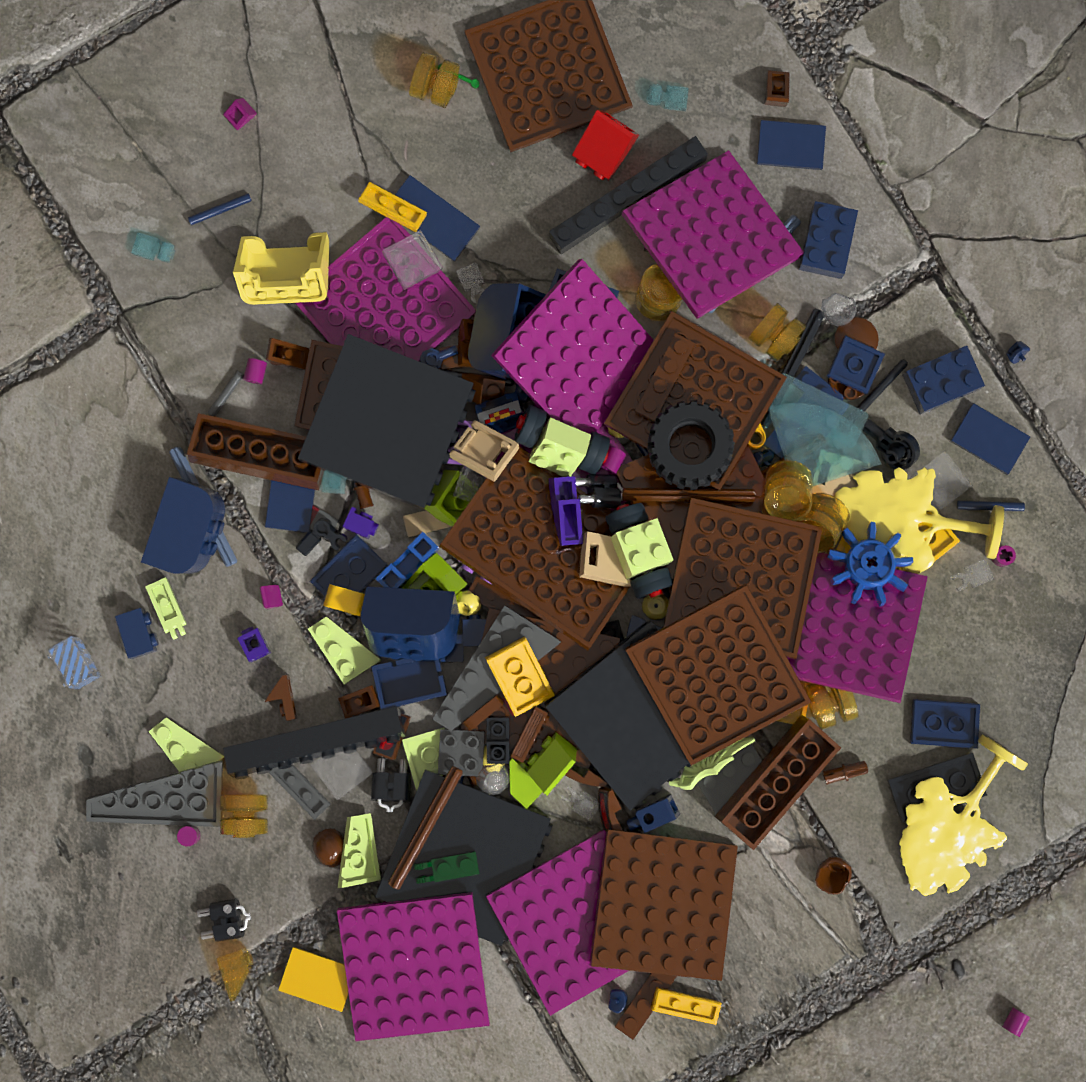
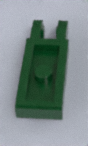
(449, 867)

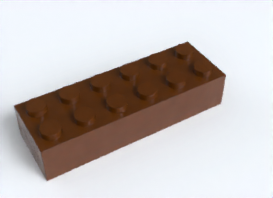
(251, 451)
(778, 782)

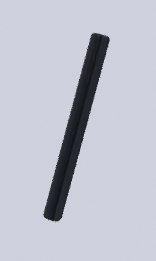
(799, 352)

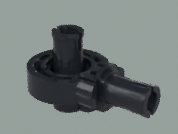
(894, 445)

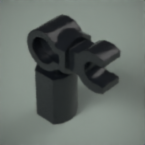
(323, 528)

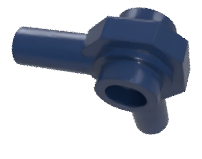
(434, 358)

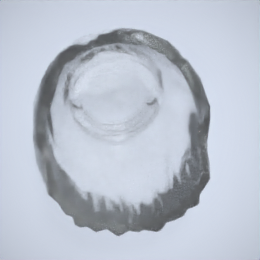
(838, 309)
(493, 779)

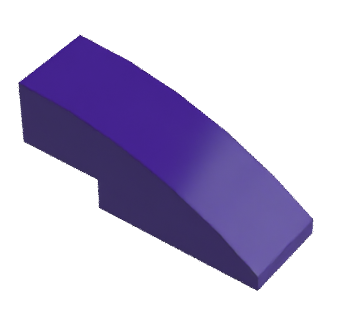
(566, 510)

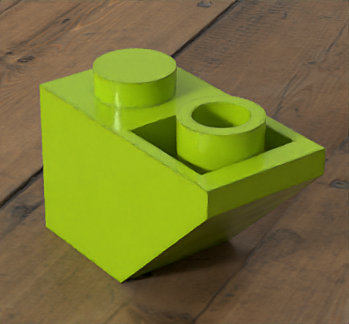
(522, 785)

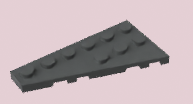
(477, 682)
(173, 799)

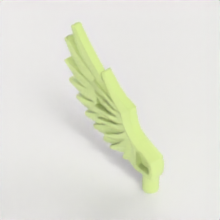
(709, 765)

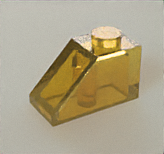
(235, 970)

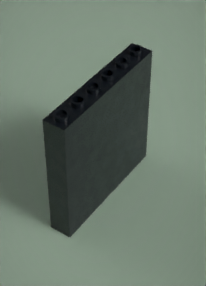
(387, 422)
(620, 725)
(499, 832)

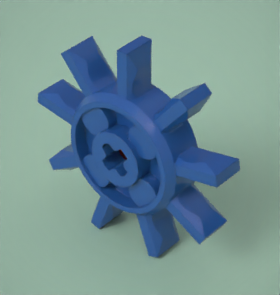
(870, 577)

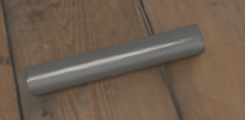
(217, 405)

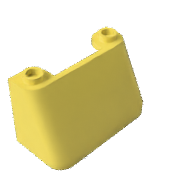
(282, 273)

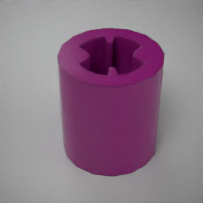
(255, 371)
(614, 459)
(1005, 556)
(188, 835)
(1016, 1022)

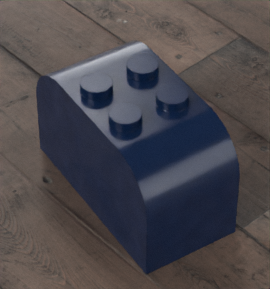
(496, 317)
(185, 528)
(410, 622)

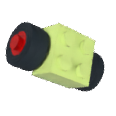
(560, 445)
(641, 549)

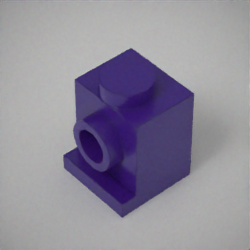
(360, 523)
(245, 641)

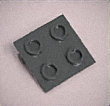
(461, 750)

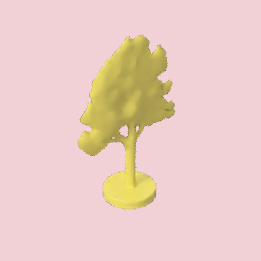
(901, 507)
(943, 842)

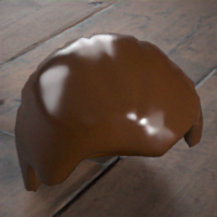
(328, 847)
(833, 875)

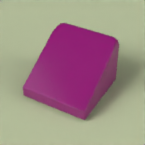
(239, 113)
(271, 596)

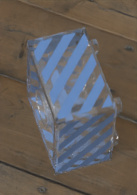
(74, 663)

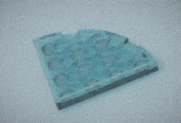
(822, 441)

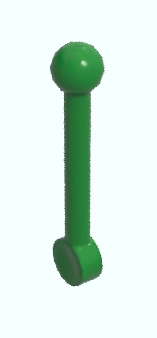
(474, 83)

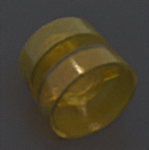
(440, 82)
(656, 295)
(773, 329)
(788, 490)
(831, 515)
(826, 703)
(244, 822)

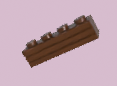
(529, 734)

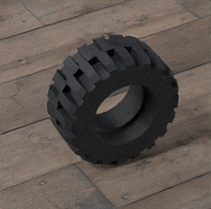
(690, 415)

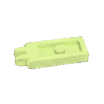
(167, 607)

